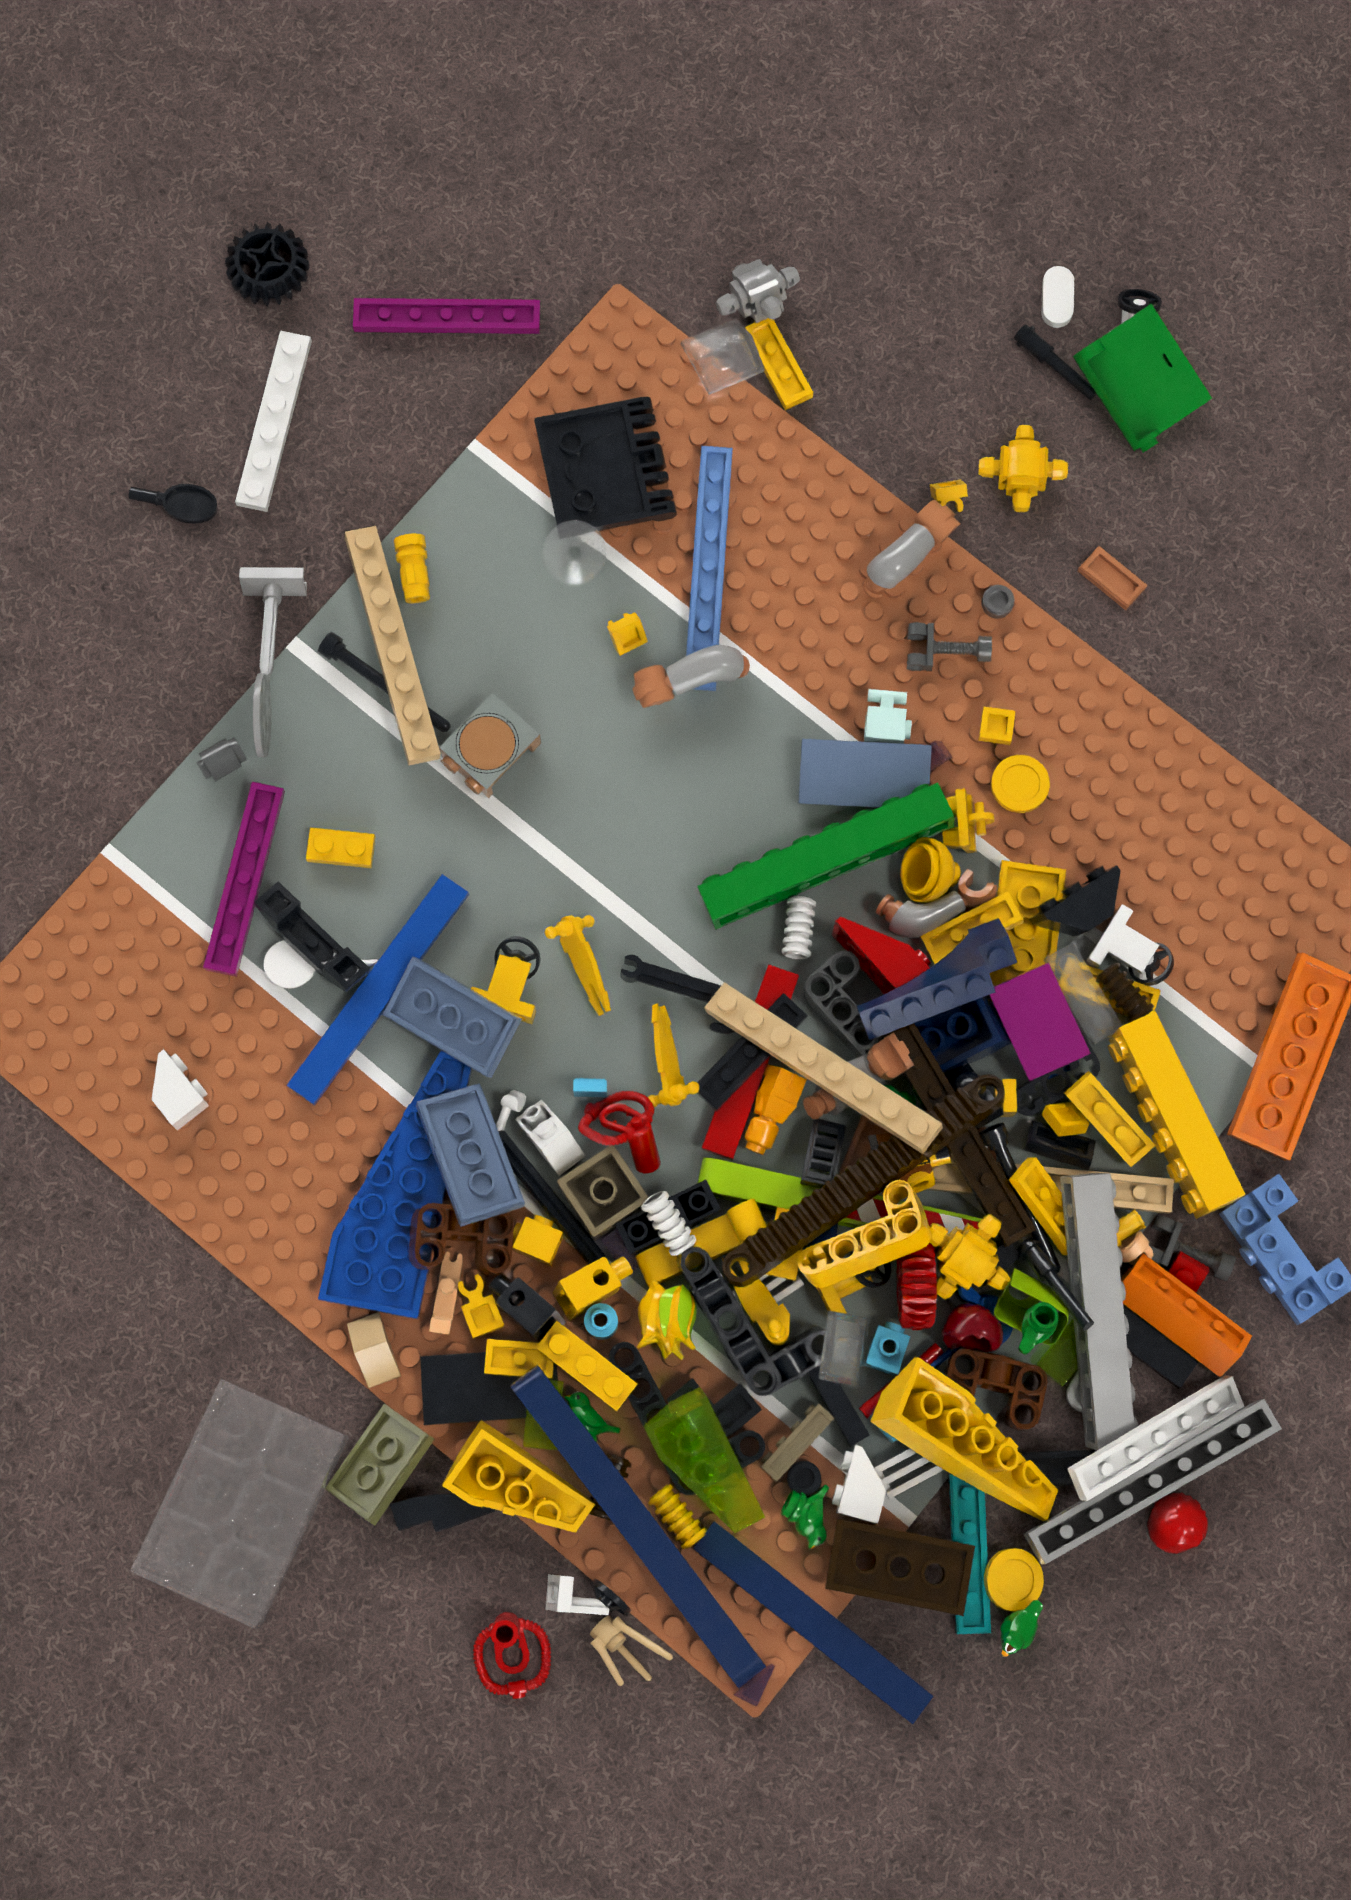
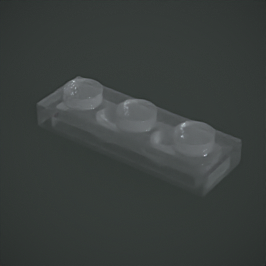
(1083, 994)

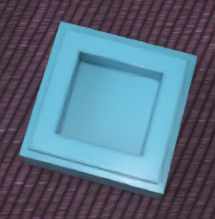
(589, 1087)

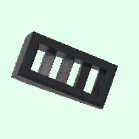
(825, 1135)

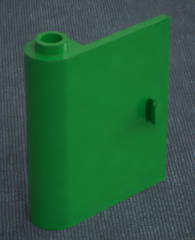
(1142, 378)

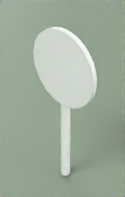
(288, 969)

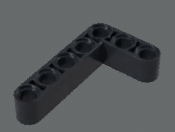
(655, 1400)

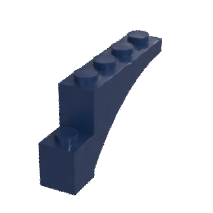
(946, 985)

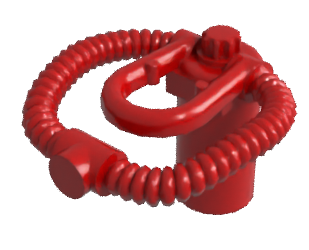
(637, 1131)
(504, 1634)

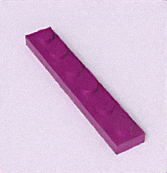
(446, 315)
(244, 879)

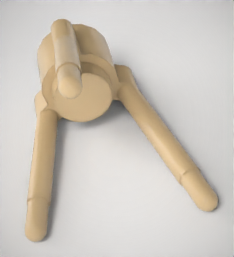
(609, 1635)

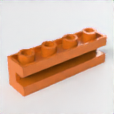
(1183, 1316)

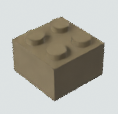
(603, 1192)

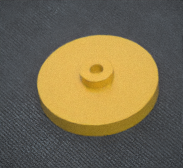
(1020, 783)
(1013, 1579)

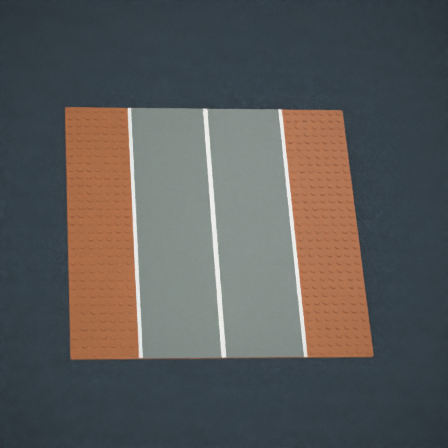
(622, 826)

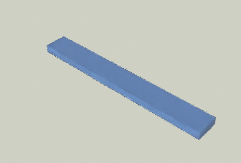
(709, 551)

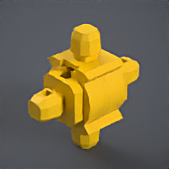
(1023, 468)
(968, 1256)

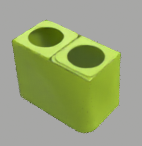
(1012, 1310)

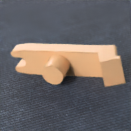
(446, 1294)

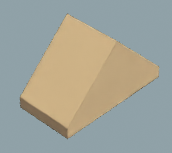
(373, 1350)

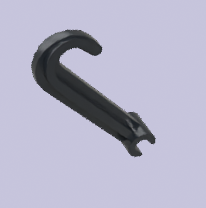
(673, 982)

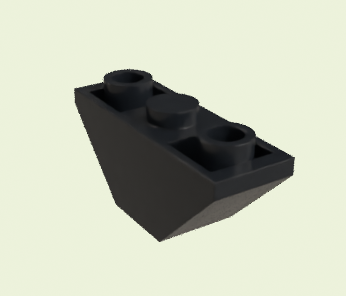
(1082, 905)
(694, 1204)

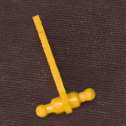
(582, 957)
(673, 1083)
(763, 1309)

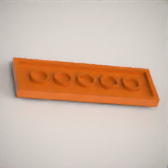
(1293, 1057)

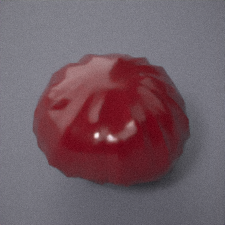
(972, 1328)

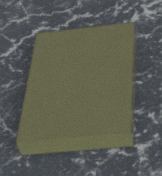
(379, 1464)

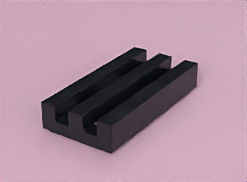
(1070, 1149)

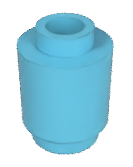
(605, 1331)

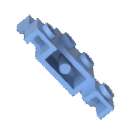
(1278, 1256)

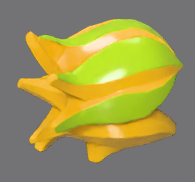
(667, 1318)

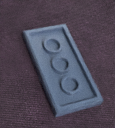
(860, 771)
(452, 1017)
(470, 1154)

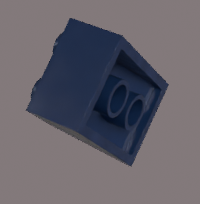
(964, 1033)

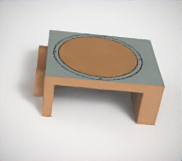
(488, 744)

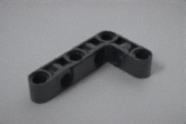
(740, 1340)

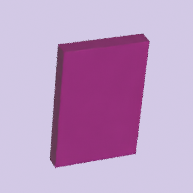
(1039, 1021)

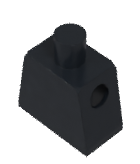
(533, 1315)

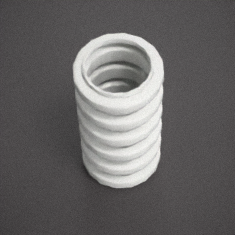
(799, 927)
(668, 1222)

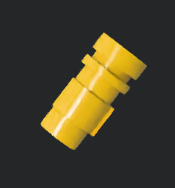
(413, 571)

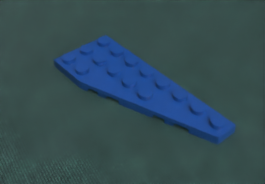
(370, 1245)

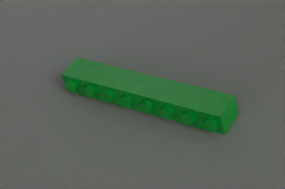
(825, 855)

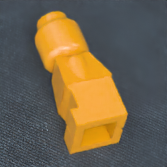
(773, 1105)

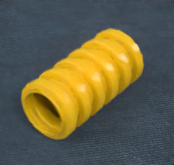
(677, 1516)

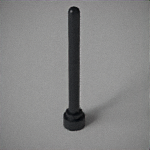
(334, 648)
(996, 1139)

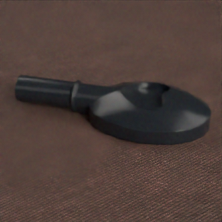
(182, 502)

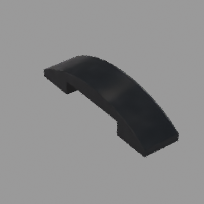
(309, 939)

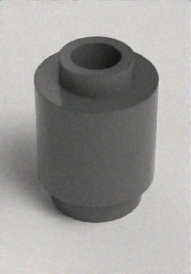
(221, 759)

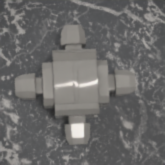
(758, 291)

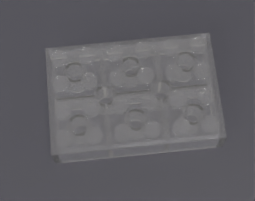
(239, 1504)

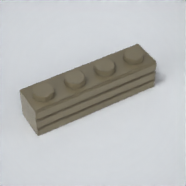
(799, 1440)

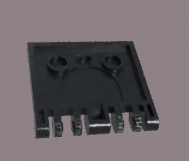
(598, 468)

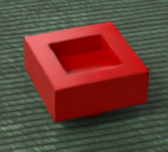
(1189, 1271)

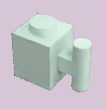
(885, 722)

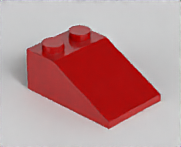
(880, 957)

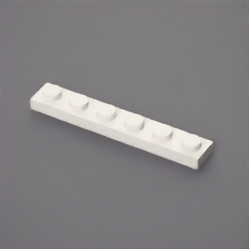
(273, 421)
(1155, 1437)

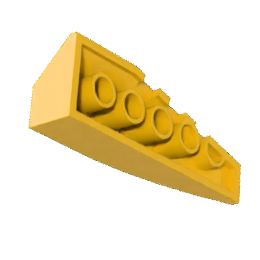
(952, 1432)

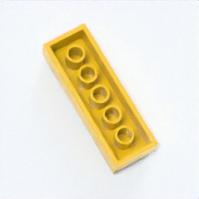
(1175, 1116)

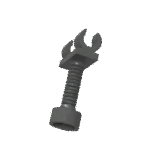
(920, 631)
(1221, 1265)

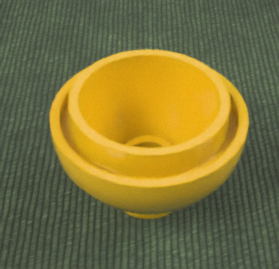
(928, 870)

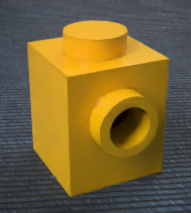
(537, 1239)

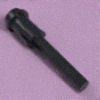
(1044, 352)
(1031, 1252)

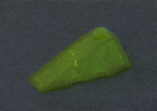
(699, 1453)

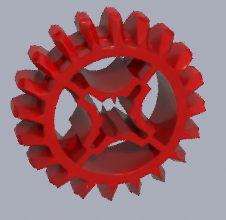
(917, 1289)

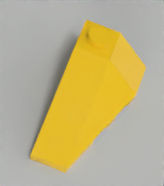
(507, 1478)

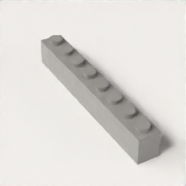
(1097, 1286)
(1152, 1482)

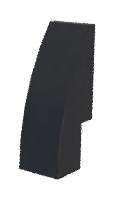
(442, 1509)

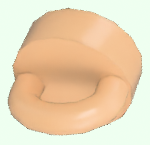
(1135, 1246)

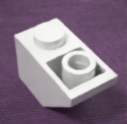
(174, 1093)
(550, 1137)
(862, 1488)

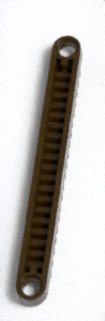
(858, 1184)

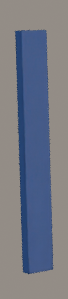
(376, 990)

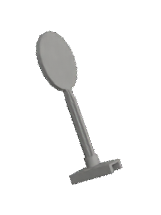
(272, 585)

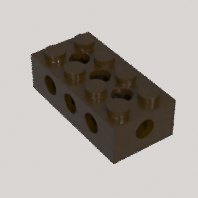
(911, 1589)

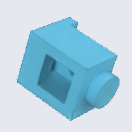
(881, 1360)

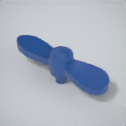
(973, 1297)

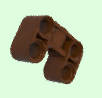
(449, 1229)
(1002, 1376)

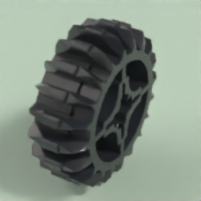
(260, 249)

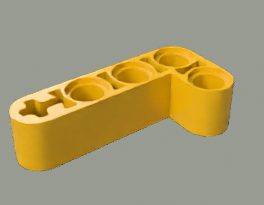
(715, 1237)
(817, 1259)

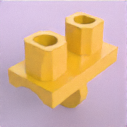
(964, 834)

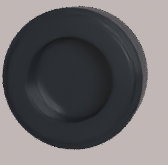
(804, 1477)

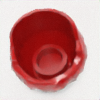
(1177, 1523)

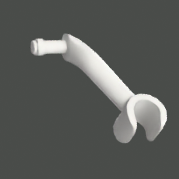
(513, 1101)

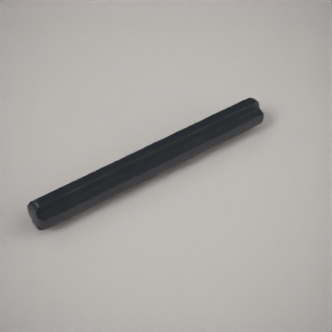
(550, 1202)

